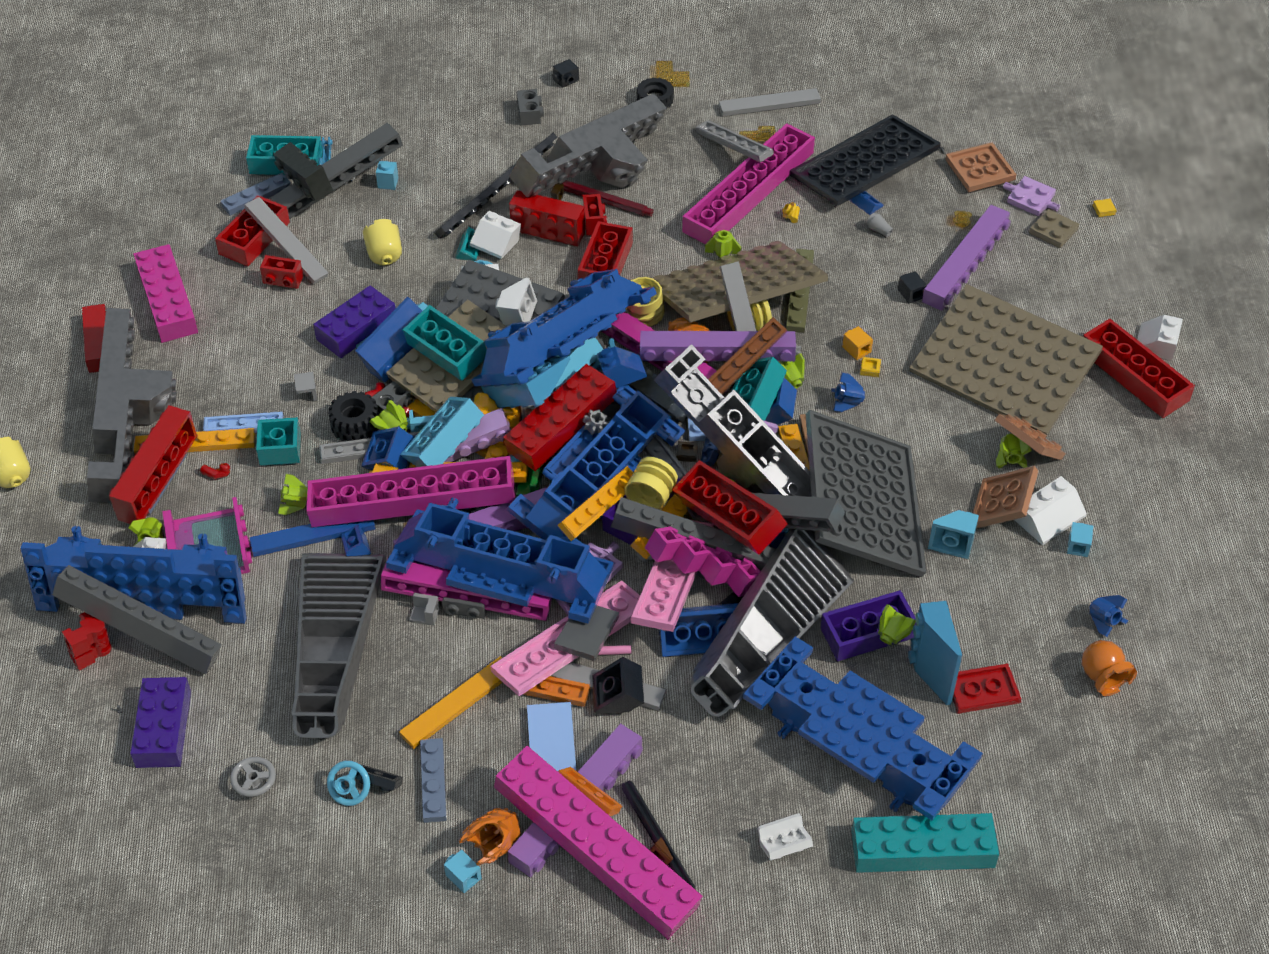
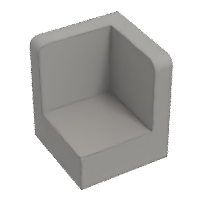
(305, 383)
(425, 609)

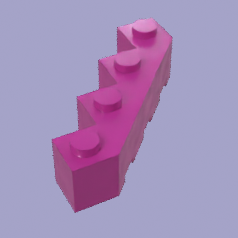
(693, 555)

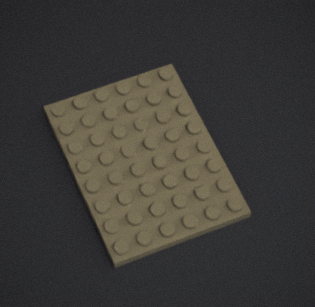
(765, 271)
(1006, 359)

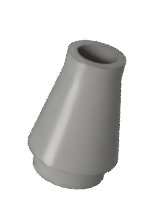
(878, 224)

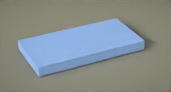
(552, 733)

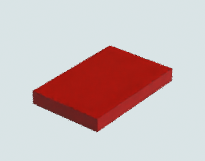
(985, 689)

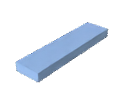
(238, 421)

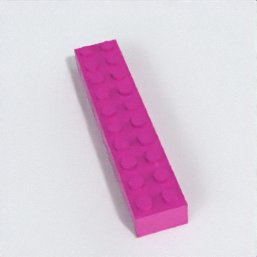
(748, 185)
(406, 490)
(598, 842)

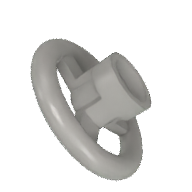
(256, 786)

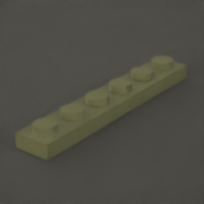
(799, 301)

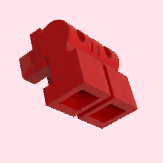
(87, 641)

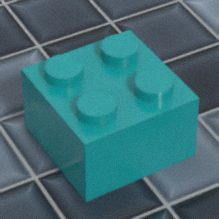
(278, 441)

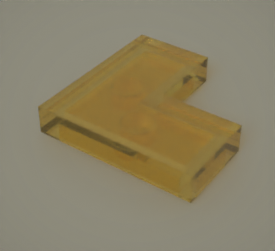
(664, 70)
(762, 134)

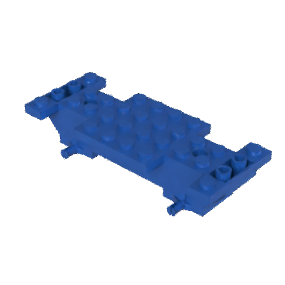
(555, 332)
(594, 460)
(501, 560)
(152, 576)
(862, 730)

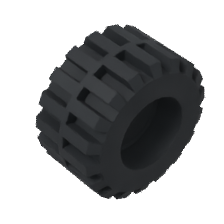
(354, 405)

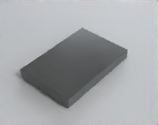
(587, 639)

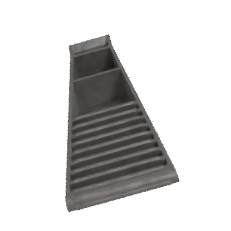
(780, 604)
(332, 632)

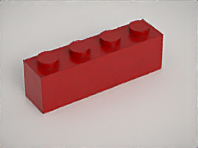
(93, 332)

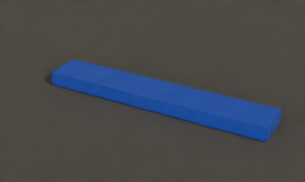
(302, 536)

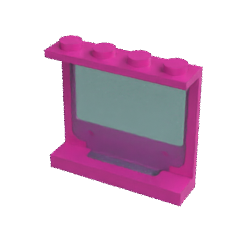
(221, 527)

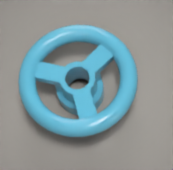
(339, 784)

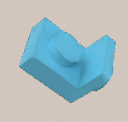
(417, 423)

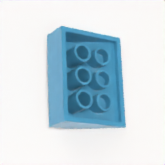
(534, 390)
(936, 649)

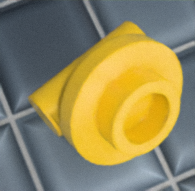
(791, 211)

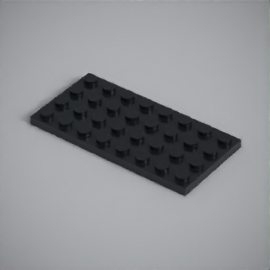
(865, 159)

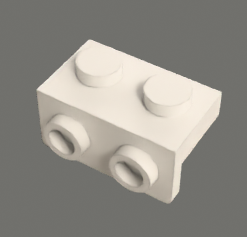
(784, 837)

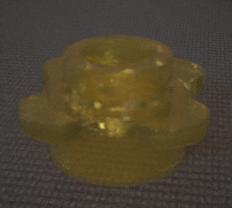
(962, 218)

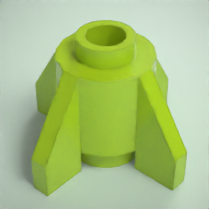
(722, 244)
(795, 370)
(391, 417)
(1012, 451)
(293, 495)
(146, 527)
(894, 626)

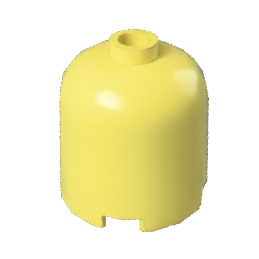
(382, 242)
(13, 463)

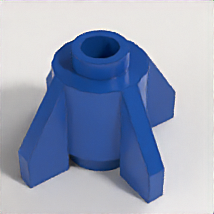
(849, 393)
(1106, 612)

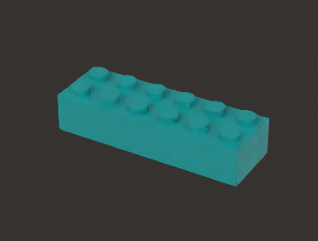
(924, 844)

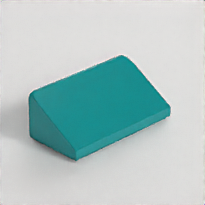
(464, 250)

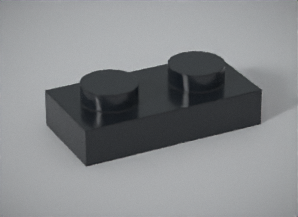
(386, 780)

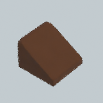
(661, 851)

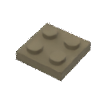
(1054, 228)

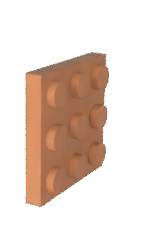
(980, 167)
(1030, 436)
(1005, 496)

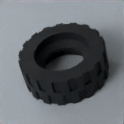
(656, 85)

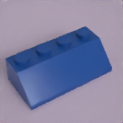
(388, 342)
(695, 629)

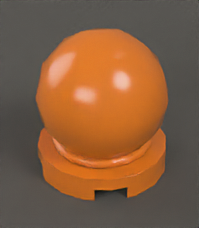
(1107, 666)

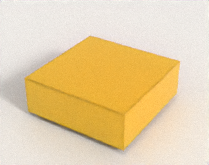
(1104, 207)
(870, 367)

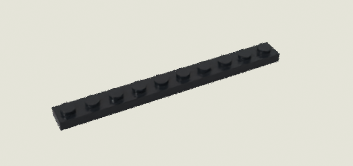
(492, 190)

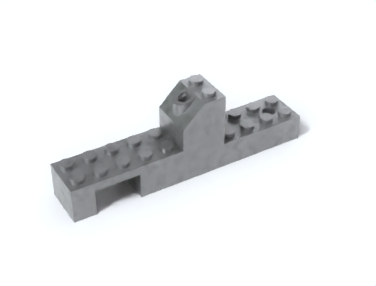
(600, 146)
(122, 400)
(748, 445)

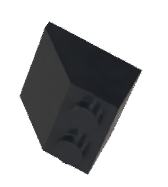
(618, 687)

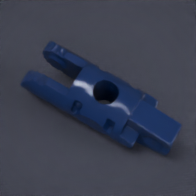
(709, 453)

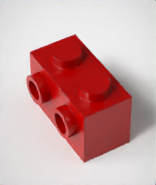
(593, 212)
(281, 271)

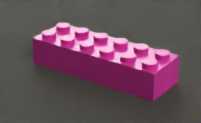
(165, 293)

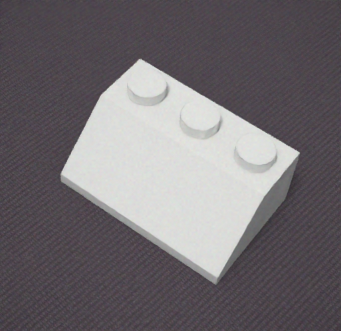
(1052, 510)

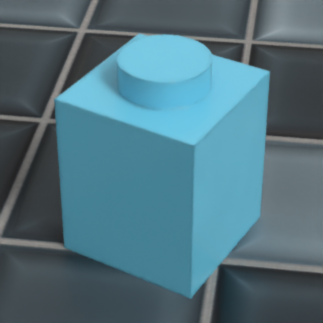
(387, 175)
(1080, 539)
(462, 871)

